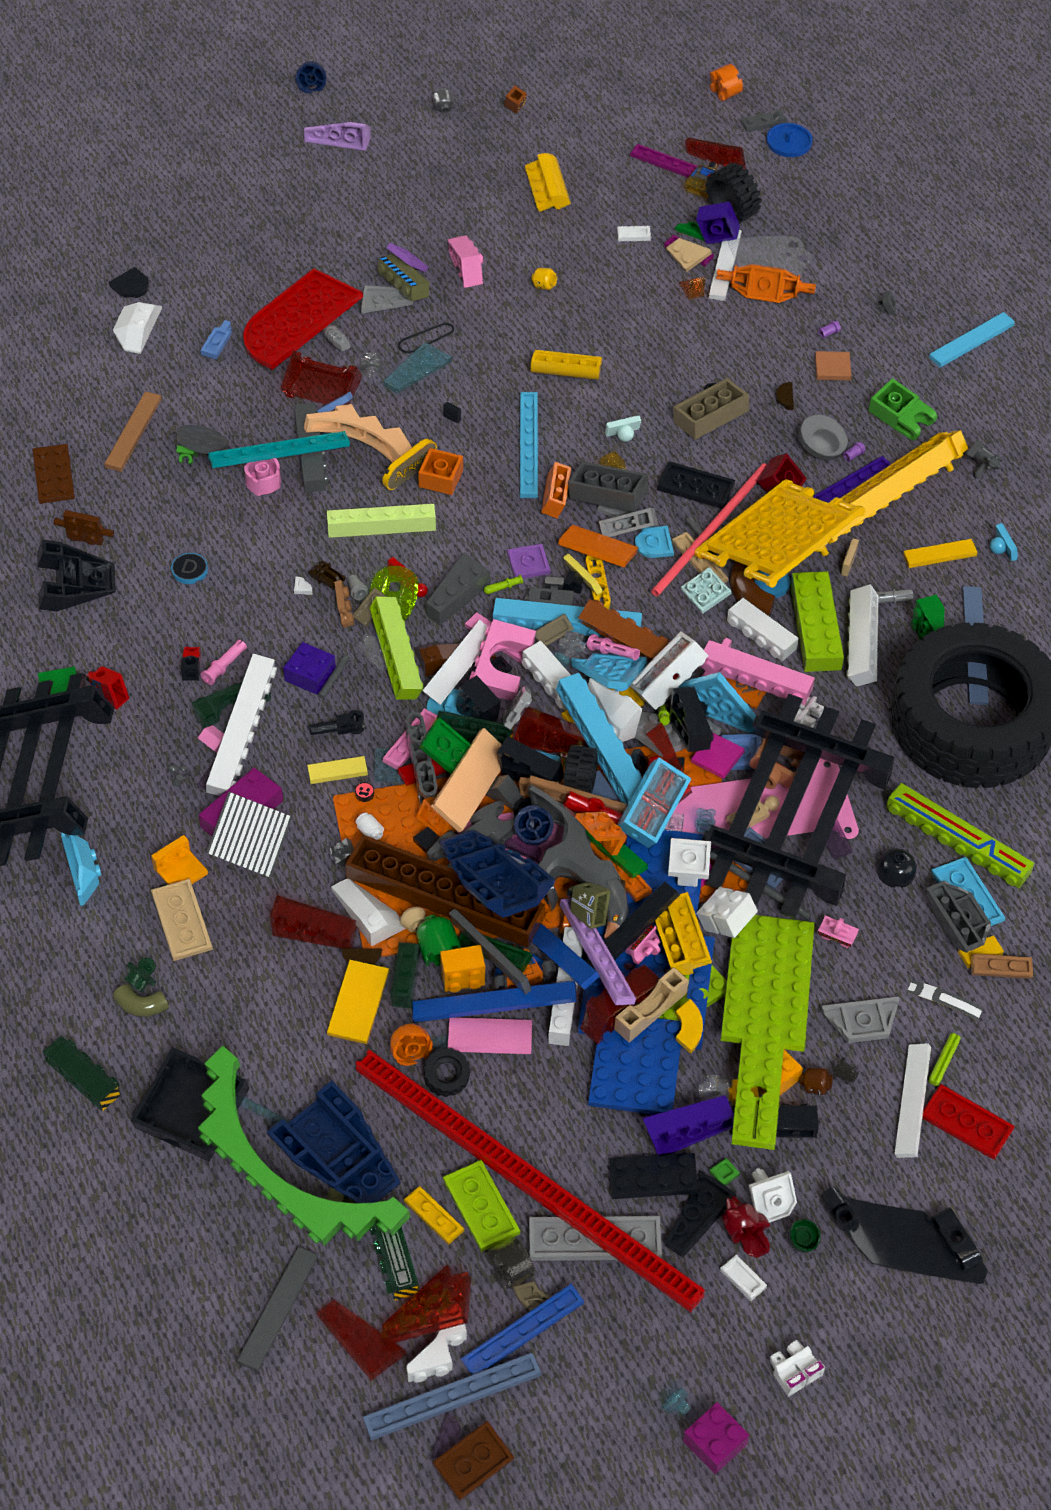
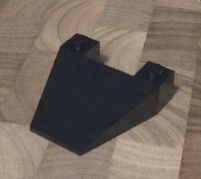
(78, 576)

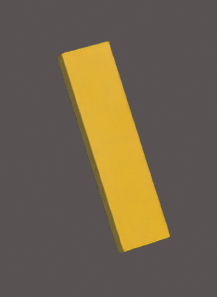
(940, 553)

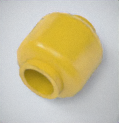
(544, 278)

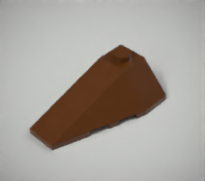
(434, 655)

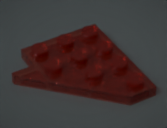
(435, 1307)

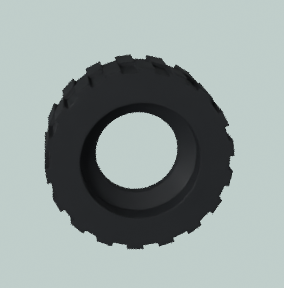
(446, 1056)

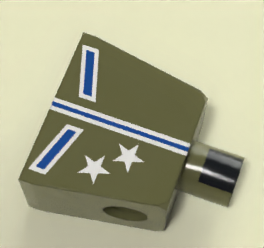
(589, 903)

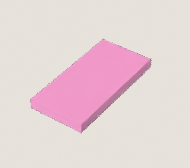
(490, 1035)

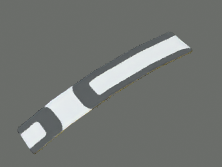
(945, 998)

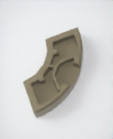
(530, 1295)

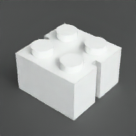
(727, 912)

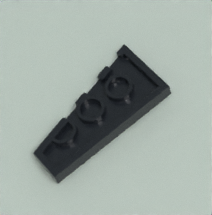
(698, 1214)

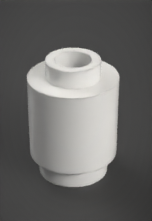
(369, 826)

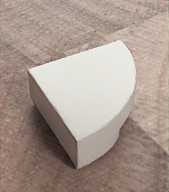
(302, 586)

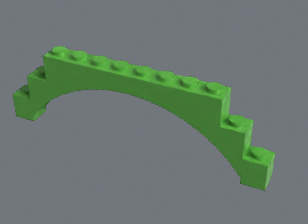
(317, 1215)

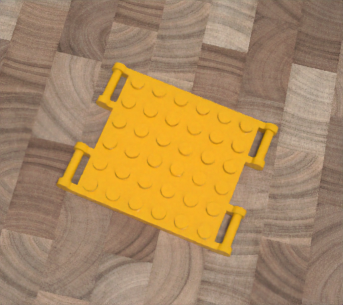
(779, 531)

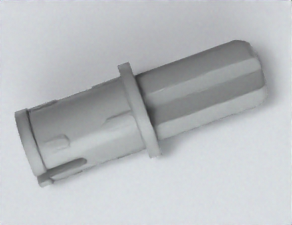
(894, 596)

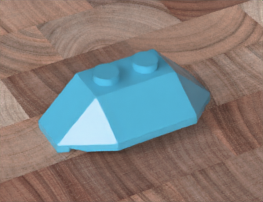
(81, 865)

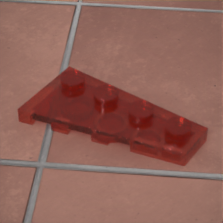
(715, 152)
(360, 1340)

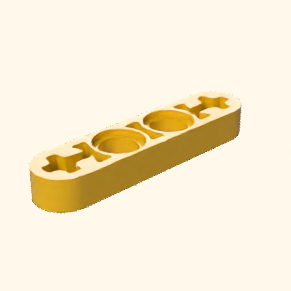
(599, 568)

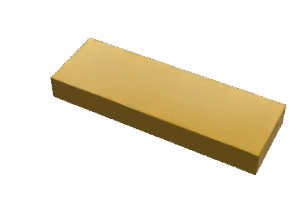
(433, 1215)

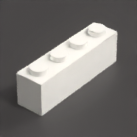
(762, 629)
(545, 669)

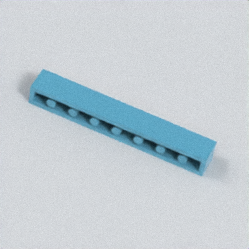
(537, 614)
(600, 735)

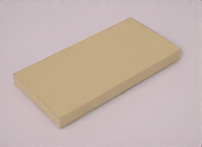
(181, 919)

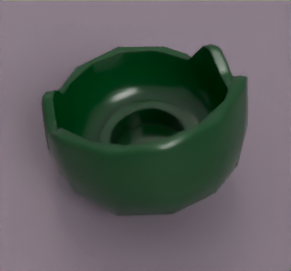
(804, 1236)

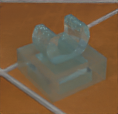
(677, 1403)

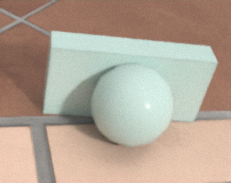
(623, 428)

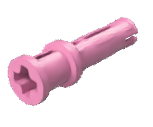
(606, 646)
(219, 666)

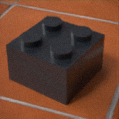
(477, 700)

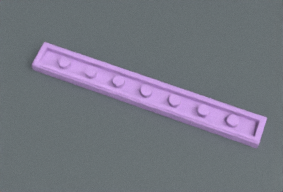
(600, 958)

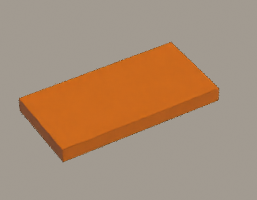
(598, 545)

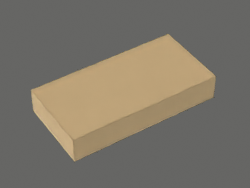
(849, 558)

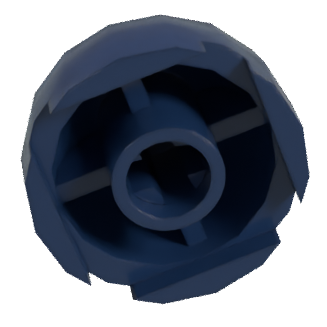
(310, 74)
(533, 825)

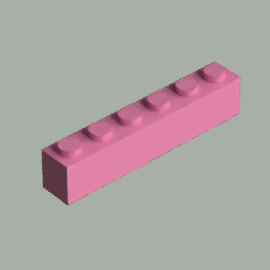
(757, 672)

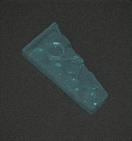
(418, 366)

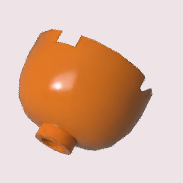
(410, 1041)

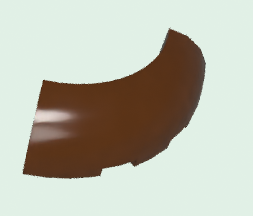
(749, 590)

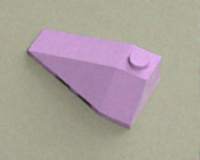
(342, 135)

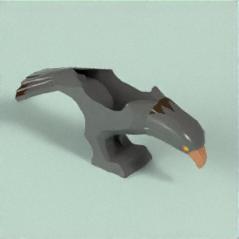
(576, 861)

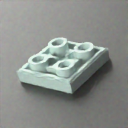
(706, 590)

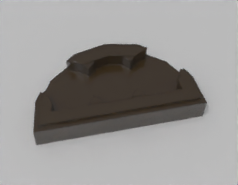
(784, 395)
(367, 956)

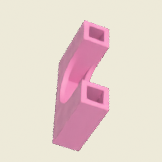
(502, 637)

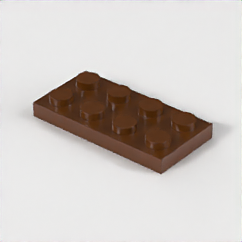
(53, 473)

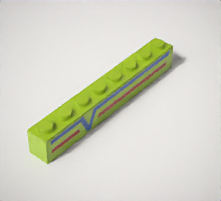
(960, 835)

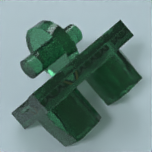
(140, 976)

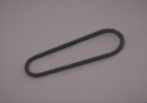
(424, 331)

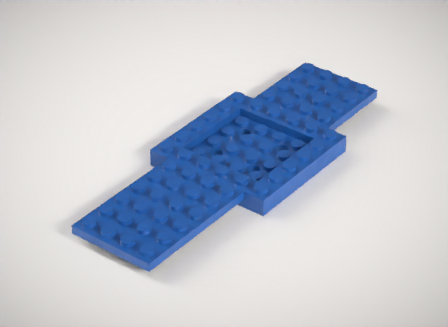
(644, 1072)

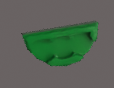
(691, 229)

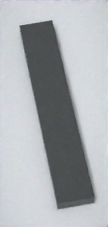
(490, 951)
(277, 1309)

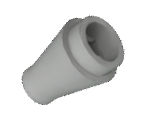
(357, 588)

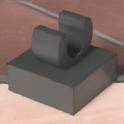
(887, 303)
(554, 583)
(342, 851)

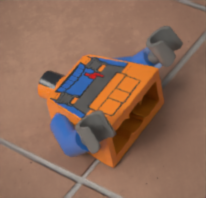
(533, 972)

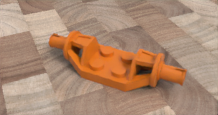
(765, 282)

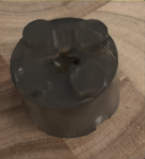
(510, 1263)

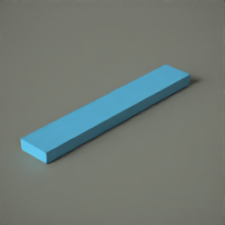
(971, 339)

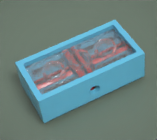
(653, 802)

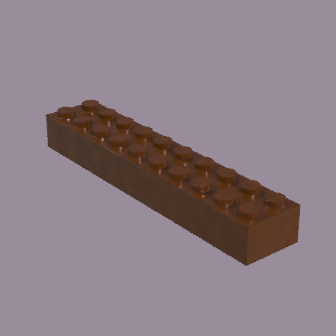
(434, 889)

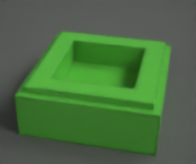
(724, 1172)

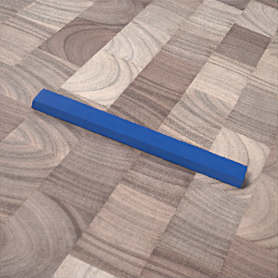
(494, 1001)

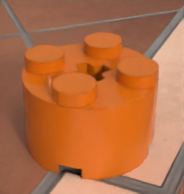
(725, 82)

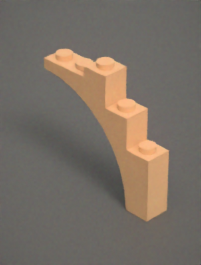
(389, 442)

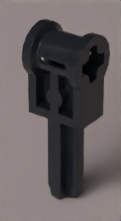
(343, 724)

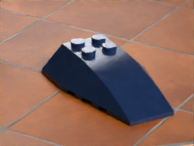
(495, 875)
(337, 1147)

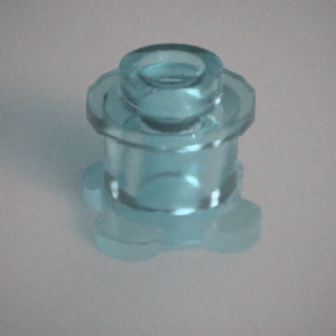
(705, 819)

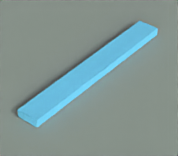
(528, 444)

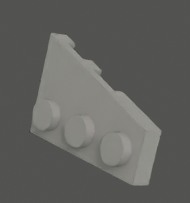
(382, 298)

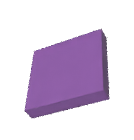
(407, 257)
(528, 561)

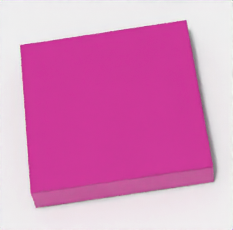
(720, 757)

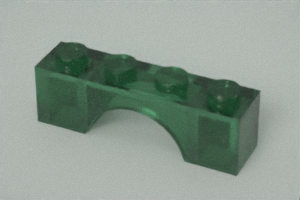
(208, 709)

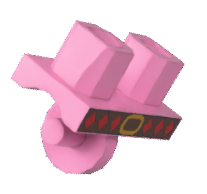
(838, 931)
(644, 945)

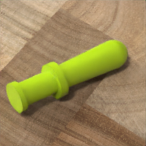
(508, 583)
(663, 714)

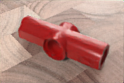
(582, 805)

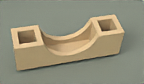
(665, 994)

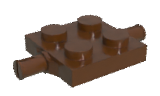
(83, 527)

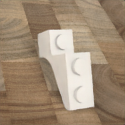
(436, 1357)

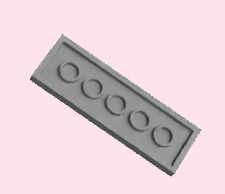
(557, 1241)

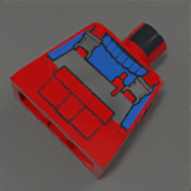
(110, 685)

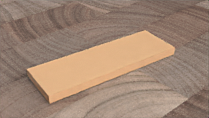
(469, 781)

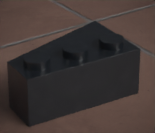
(690, 720)
(522, 761)

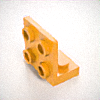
(178, 863)

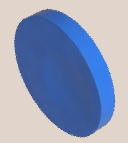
(789, 140)

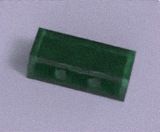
(405, 975)

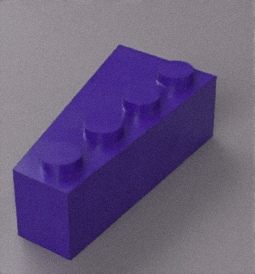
(689, 1124)

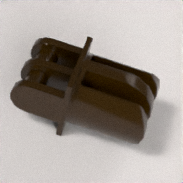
(326, 574)

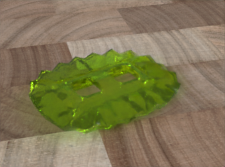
(408, 590)

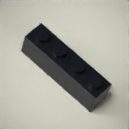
(795, 1121)

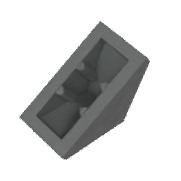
(504, 790)

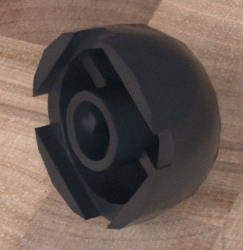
(896, 868)

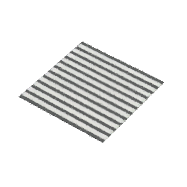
(249, 834)

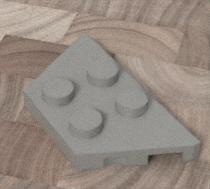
(520, 702)
(862, 1019)

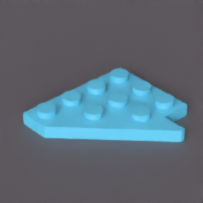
(610, 670)
(723, 701)

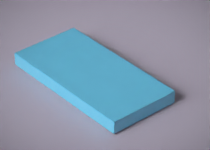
(963, 875)

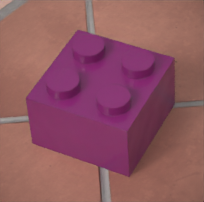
(716, 1438)

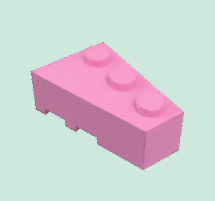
(467, 259)

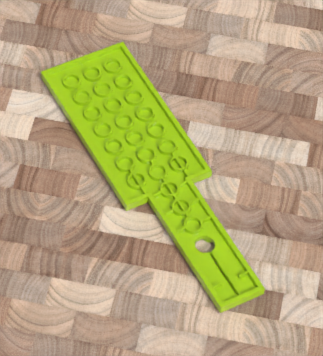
(766, 1015)

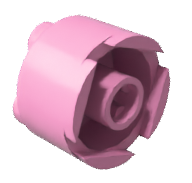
(263, 476)

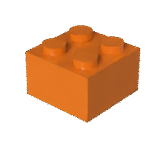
(440, 471)

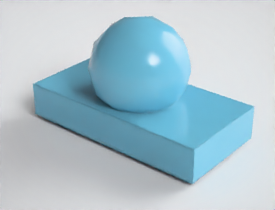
(1003, 543)

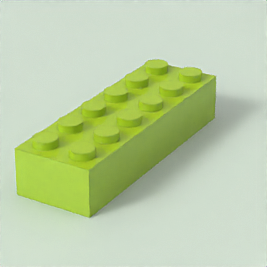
(816, 621)

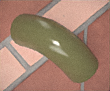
(138, 1005)

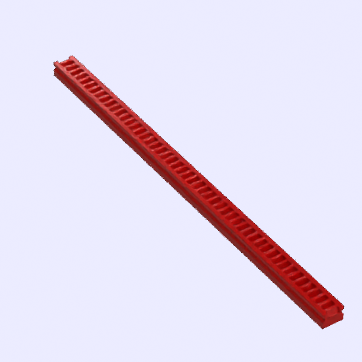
(532, 1182)

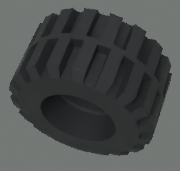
(581, 768)

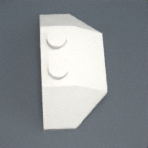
(136, 325)

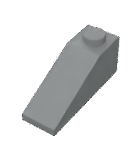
(629, 522)

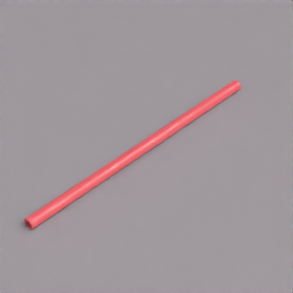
(709, 530)

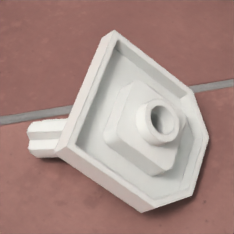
(773, 1195)

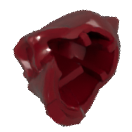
(747, 1226)

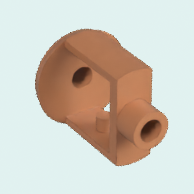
(779, 773)

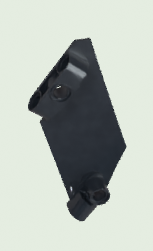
(908, 1238)

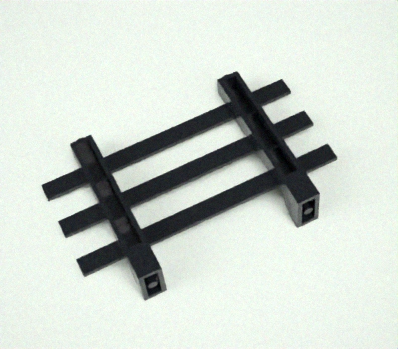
(31, 714)
(769, 857)

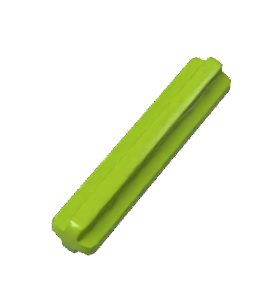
(944, 1059)

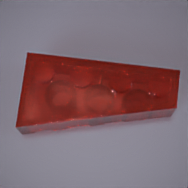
(311, 925)

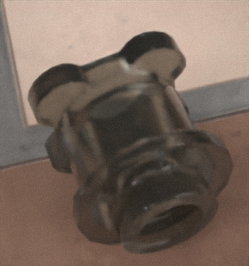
(845, 1071)

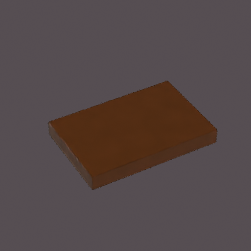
(473, 1460)

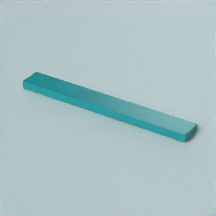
(278, 449)

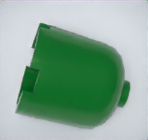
(434, 936)

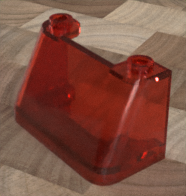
(319, 380)

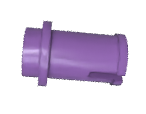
(829, 329)
(857, 449)

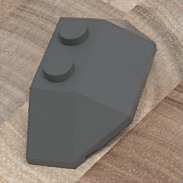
(959, 915)

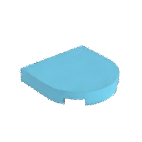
(654, 542)

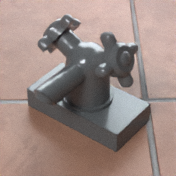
(987, 458)

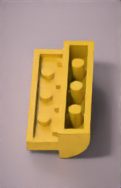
(547, 182)
(566, 364)
(683, 936)

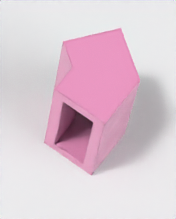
(211, 737)

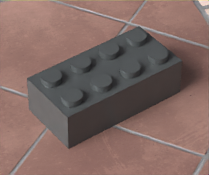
(608, 486)

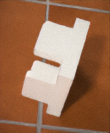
(689, 861)

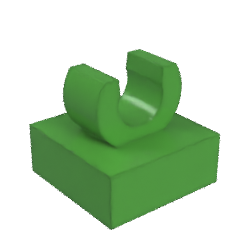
(185, 452)

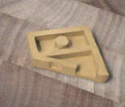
(687, 253)

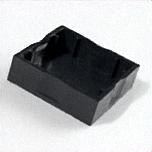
(175, 1105)

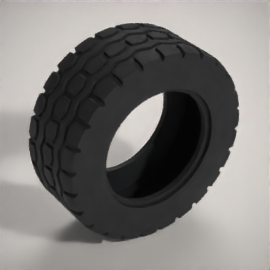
(968, 751)

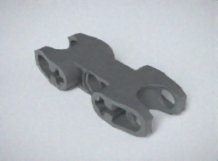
(423, 771)
(485, 822)

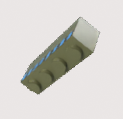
(403, 277)

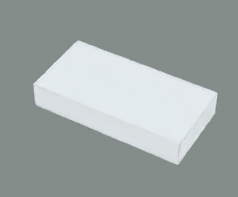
(634, 233)
(743, 1277)

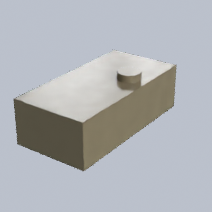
(711, 408)

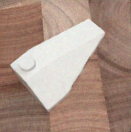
(619, 710)
(371, 915)

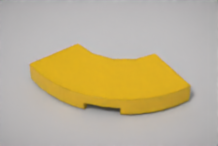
(691, 1026)

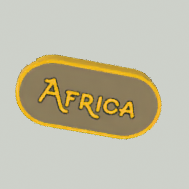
(407, 464)

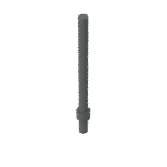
(767, 890)

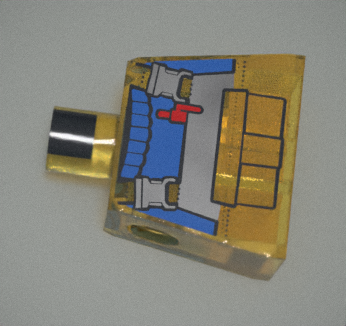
(696, 182)

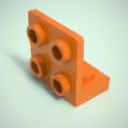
(432, 819)
(603, 830)

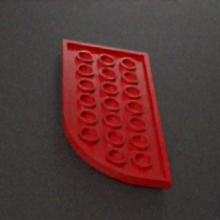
(297, 317)

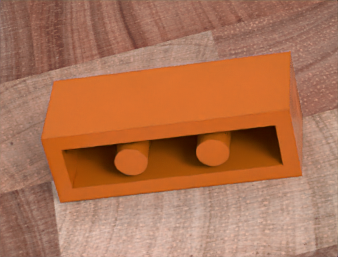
(556, 490)

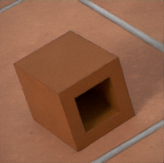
(515, 99)

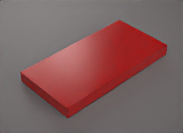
(967, 1121)

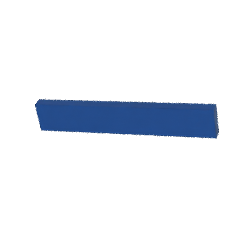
(564, 957)
(522, 1330)

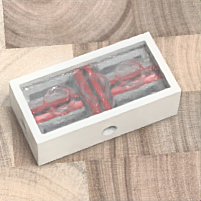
(668, 670)

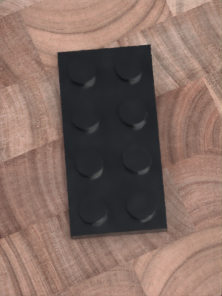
(696, 485)
(653, 1175)

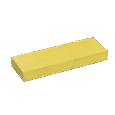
(582, 573)
(337, 770)

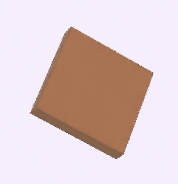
(832, 365)

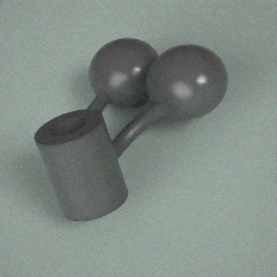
(174, 769)

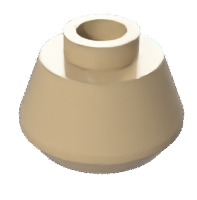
(412, 918)

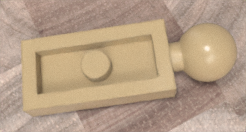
(761, 813)

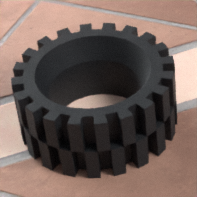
(737, 186)

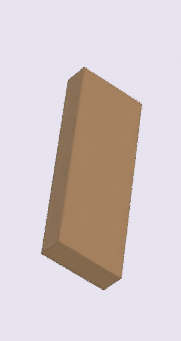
(1001, 966)

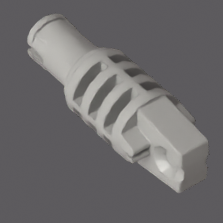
(336, 337)

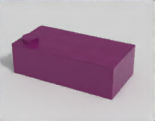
(251, 786)

